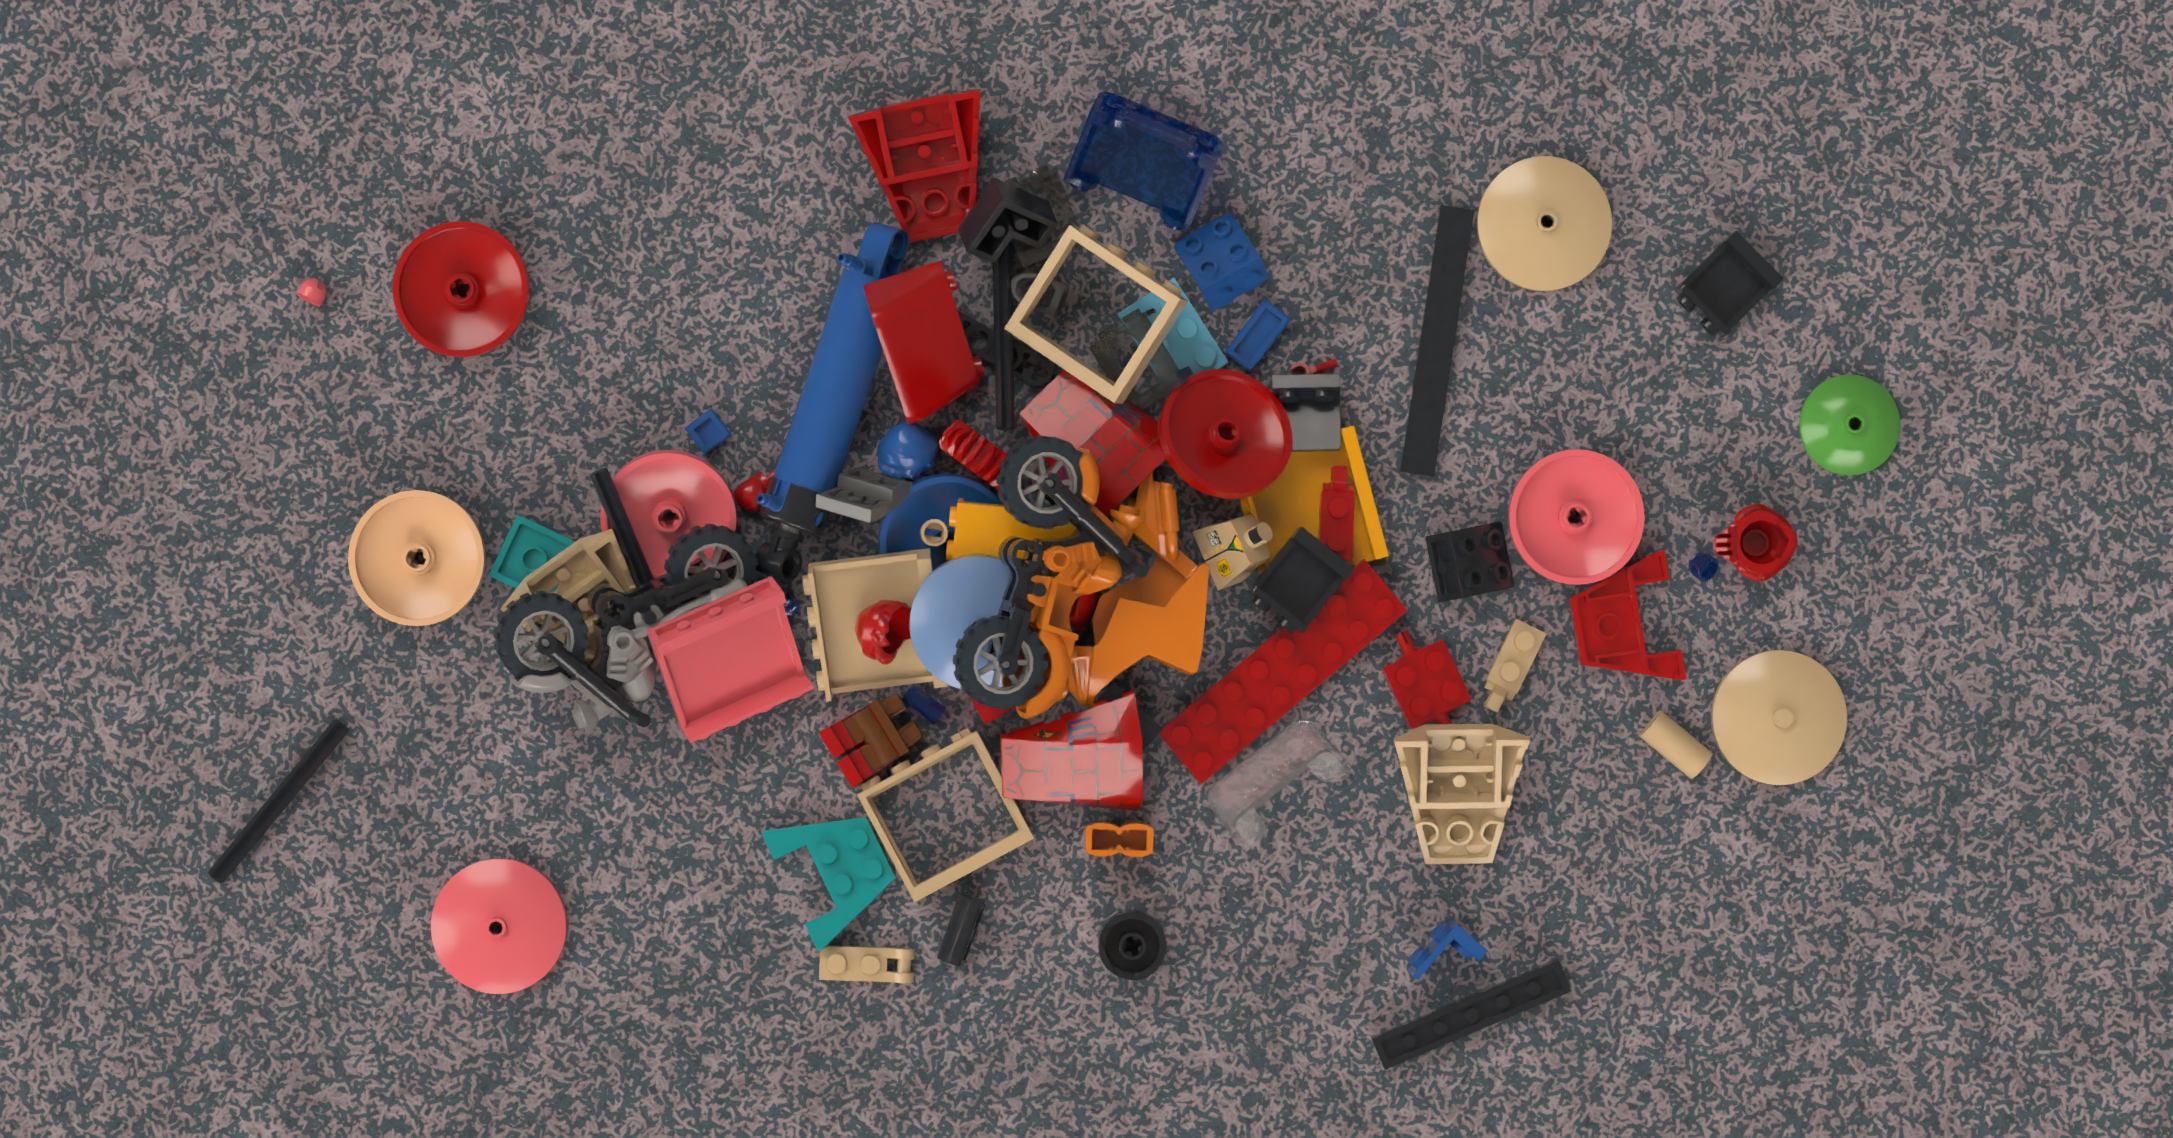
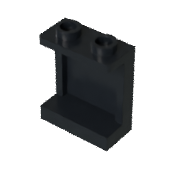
(1727, 285)
(1299, 581)

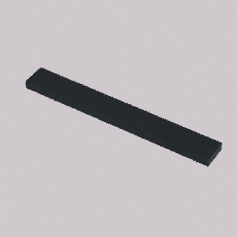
(1436, 341)

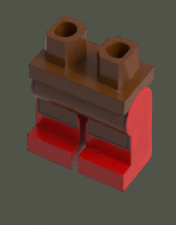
(881, 736)

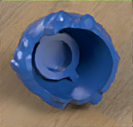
(907, 451)

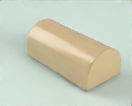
(1676, 745)

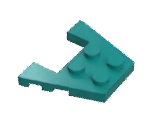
(848, 863)

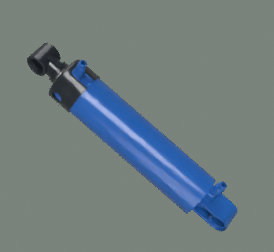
(828, 404)

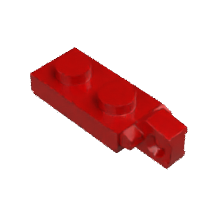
(1337, 514)

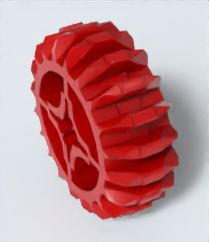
(973, 451)

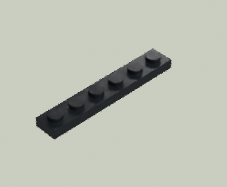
(1471, 1014)

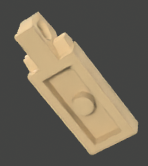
(1512, 663)

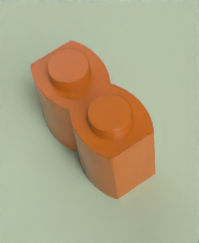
(1108, 838)

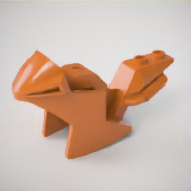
(1151, 614)

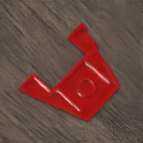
(1610, 623)

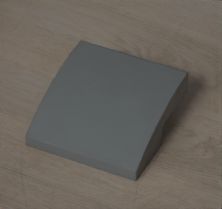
(864, 495)

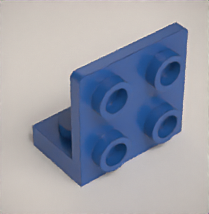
(1442, 936)

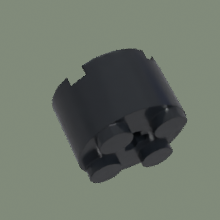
(1124, 962)

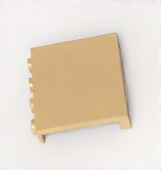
(838, 595)

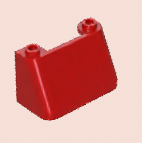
(923, 339)

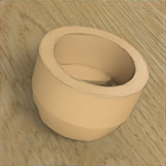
(934, 524)

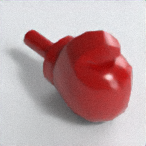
(747, 492)

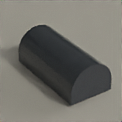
(961, 930)

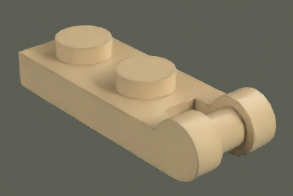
(865, 964)

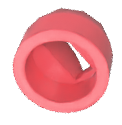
(312, 291)

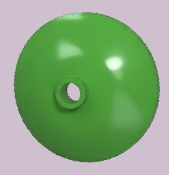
(1826, 427)

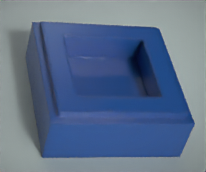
(708, 431)

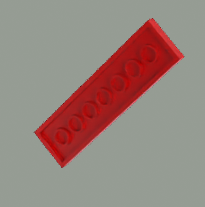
(1281, 674)

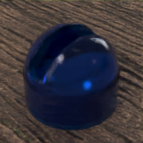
(1703, 566)

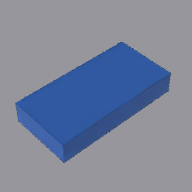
(1257, 335)

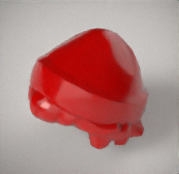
(883, 629)

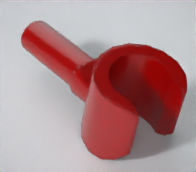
(1314, 369)

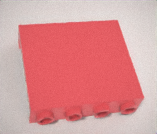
(729, 659)

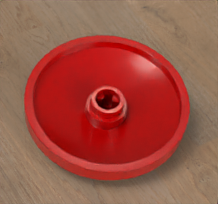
(429, 283)
(1225, 434)

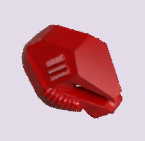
(1757, 542)

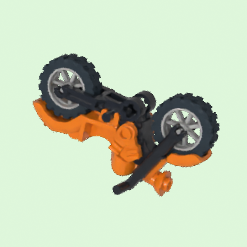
(1033, 630)

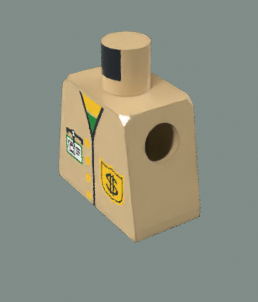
(1234, 548)

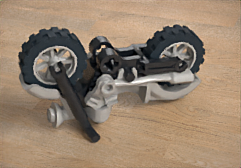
(624, 656)

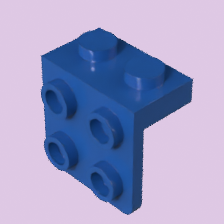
(1221, 261)

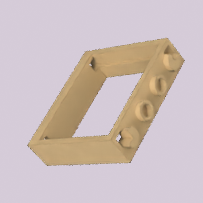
(1140, 273)
(906, 770)

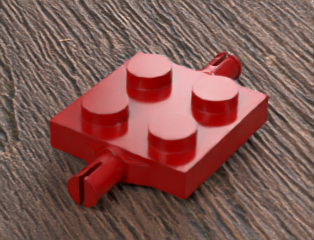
(1425, 682)

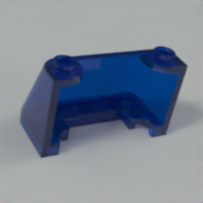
(1144, 157)

